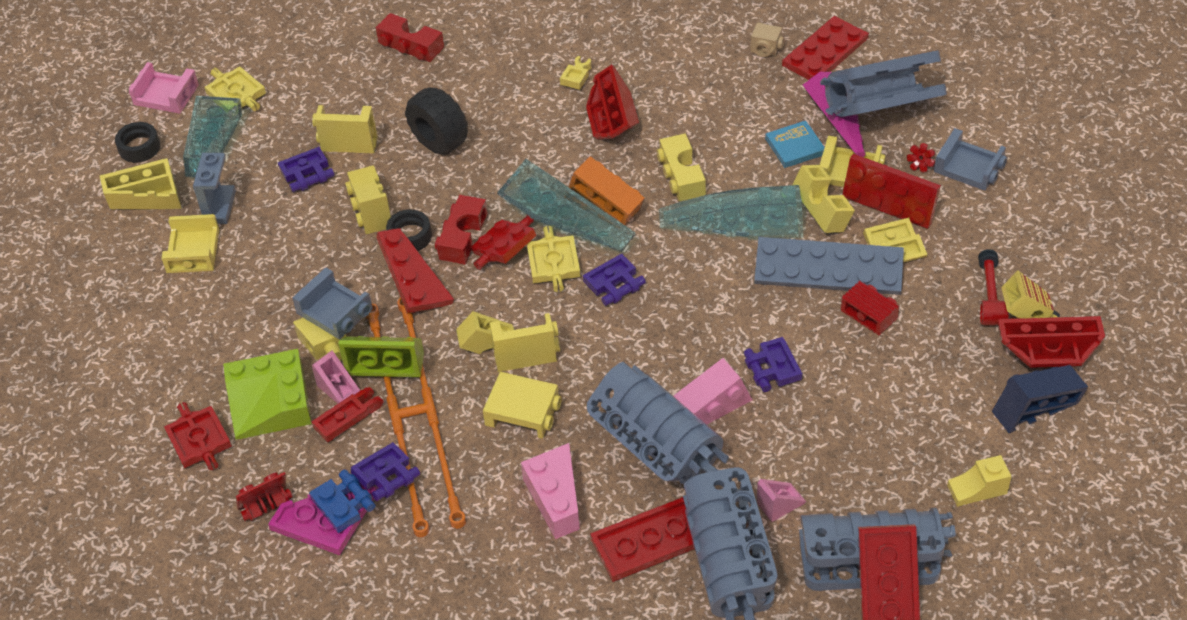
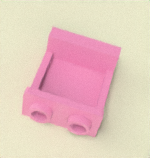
(163, 90)

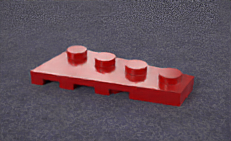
(412, 276)

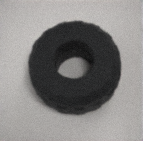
(436, 120)

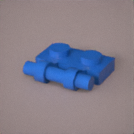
(335, 505)

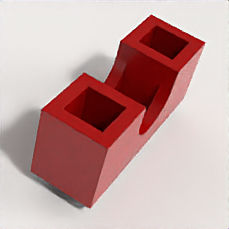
(423, 45)
(455, 243)

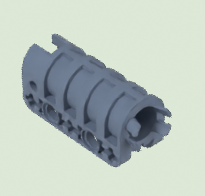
(879, 85)
(680, 438)
(724, 543)
(831, 544)

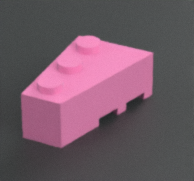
(714, 392)
(553, 489)

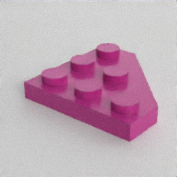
(307, 524)

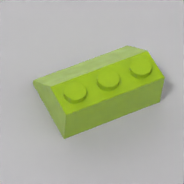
(382, 356)

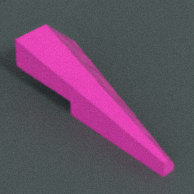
(847, 125)

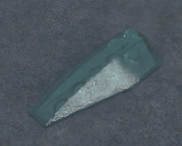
(559, 206)
(740, 212)

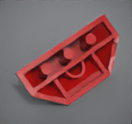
(610, 105)
(1052, 339)

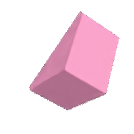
(333, 378)
(777, 498)

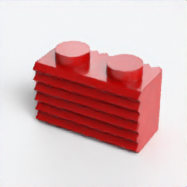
(869, 307)

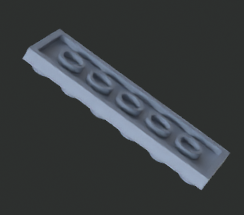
(828, 265)

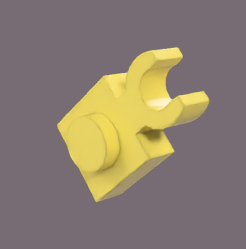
(576, 75)

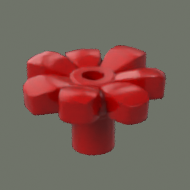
(921, 157)

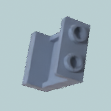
(969, 162)
(210, 194)
(331, 304)

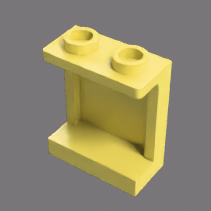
(346, 132)
(836, 160)
(191, 244)
(525, 346)
(522, 403)

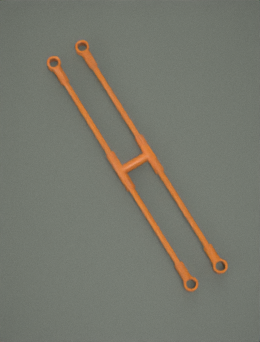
(429, 408)

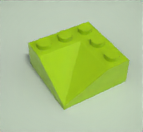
(267, 394)

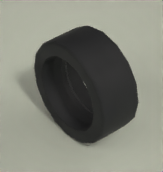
(137, 153)
(412, 217)

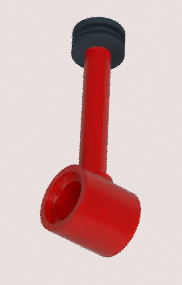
(991, 309)

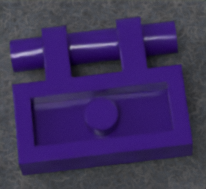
(305, 164)
(611, 273)
(780, 363)
(380, 466)

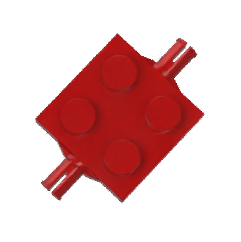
(503, 241)
(197, 436)

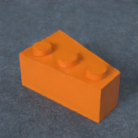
(606, 190)

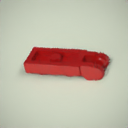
(346, 414)

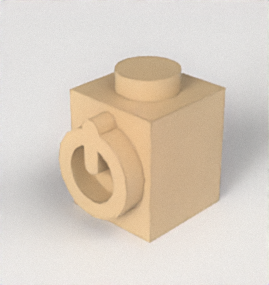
(766, 40)

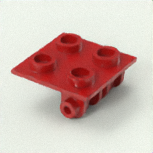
(250, 494)

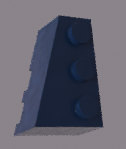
(1038, 393)

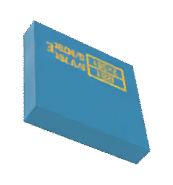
(795, 144)

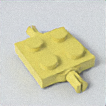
(236, 85)
(553, 259)

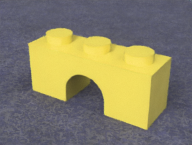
(685, 180)
(829, 211)

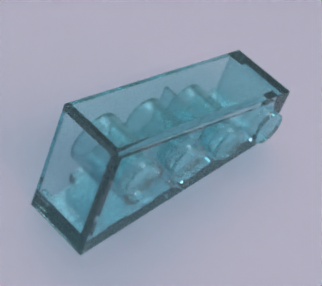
(210, 128)

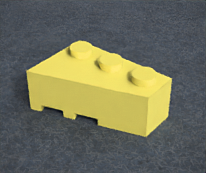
(141, 187)
(368, 199)

